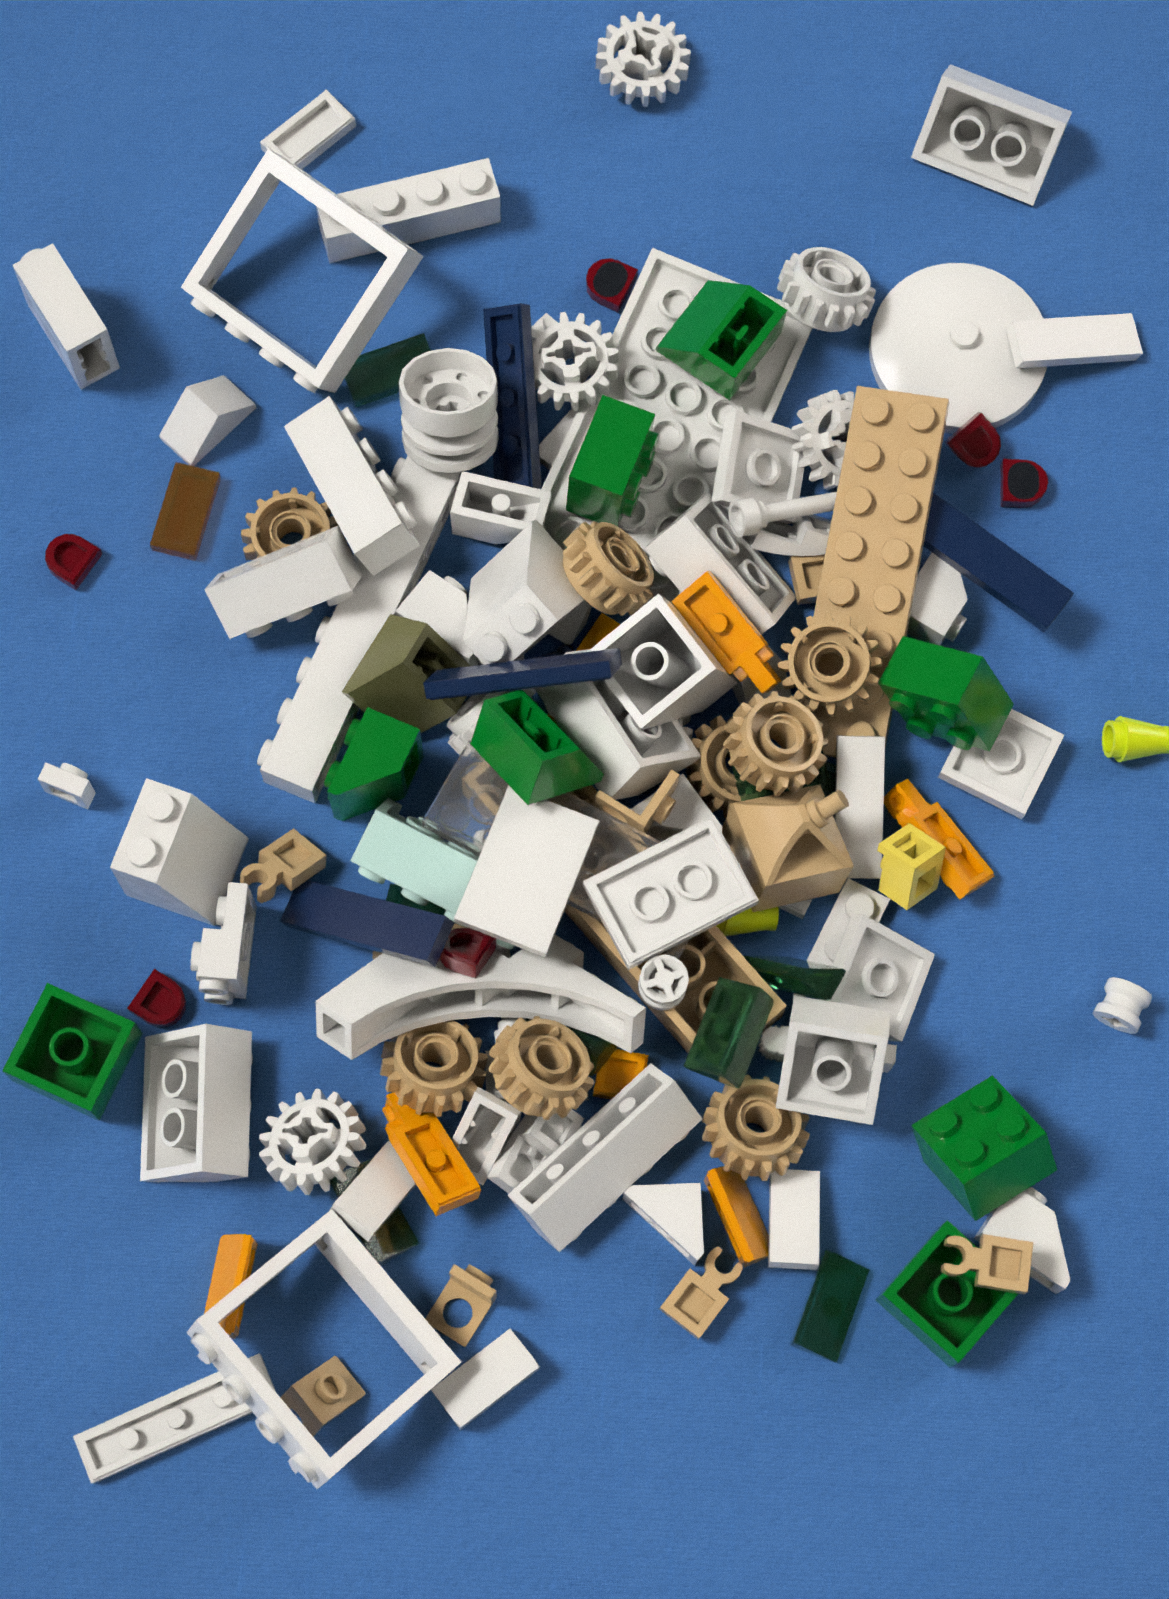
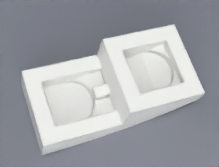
(804, 538)
(530, 1146)

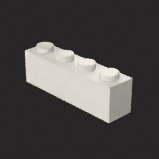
(418, 208)
(352, 486)
(605, 1157)

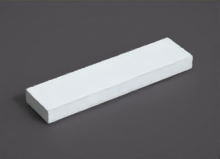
(161, 1425)

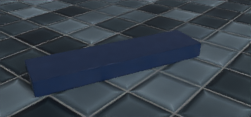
(511, 356)
(994, 565)
(523, 674)
(368, 922)

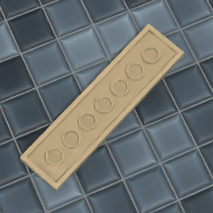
(878, 537)

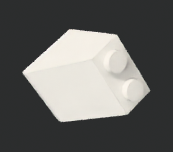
(518, 597)
(663, 666)
(177, 853)

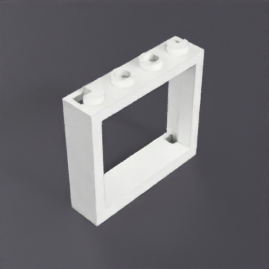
(365, 317)
(383, 1299)

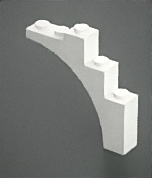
(403, 995)

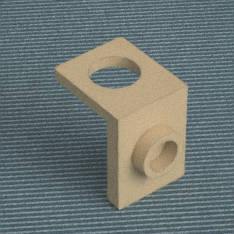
(656, 810)
(472, 1287)
(323, 1394)

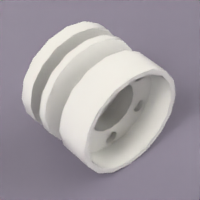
(449, 410)

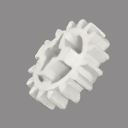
(640, 63)
(587, 357)
(824, 420)
(312, 1141)

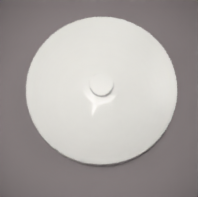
(949, 340)

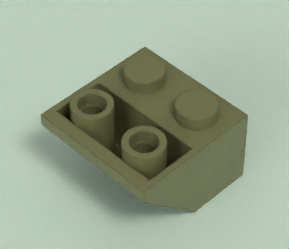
(394, 674)

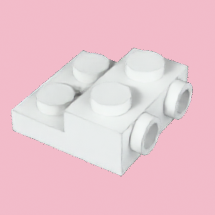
(225, 953)

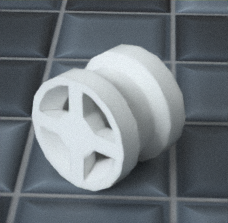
(661, 972)
(1122, 1005)

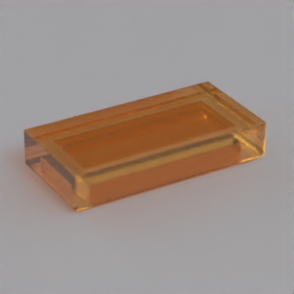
(185, 511)

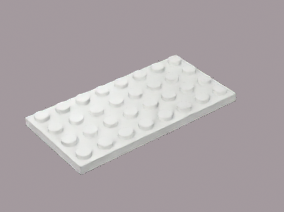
(685, 409)

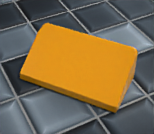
(738, 1215)
(231, 1268)

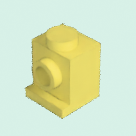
(910, 866)

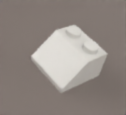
(833, 1060)

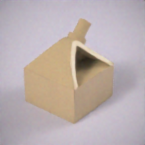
(789, 845)

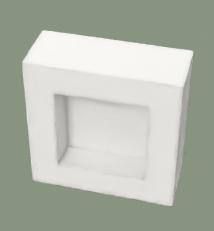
(67, 783)

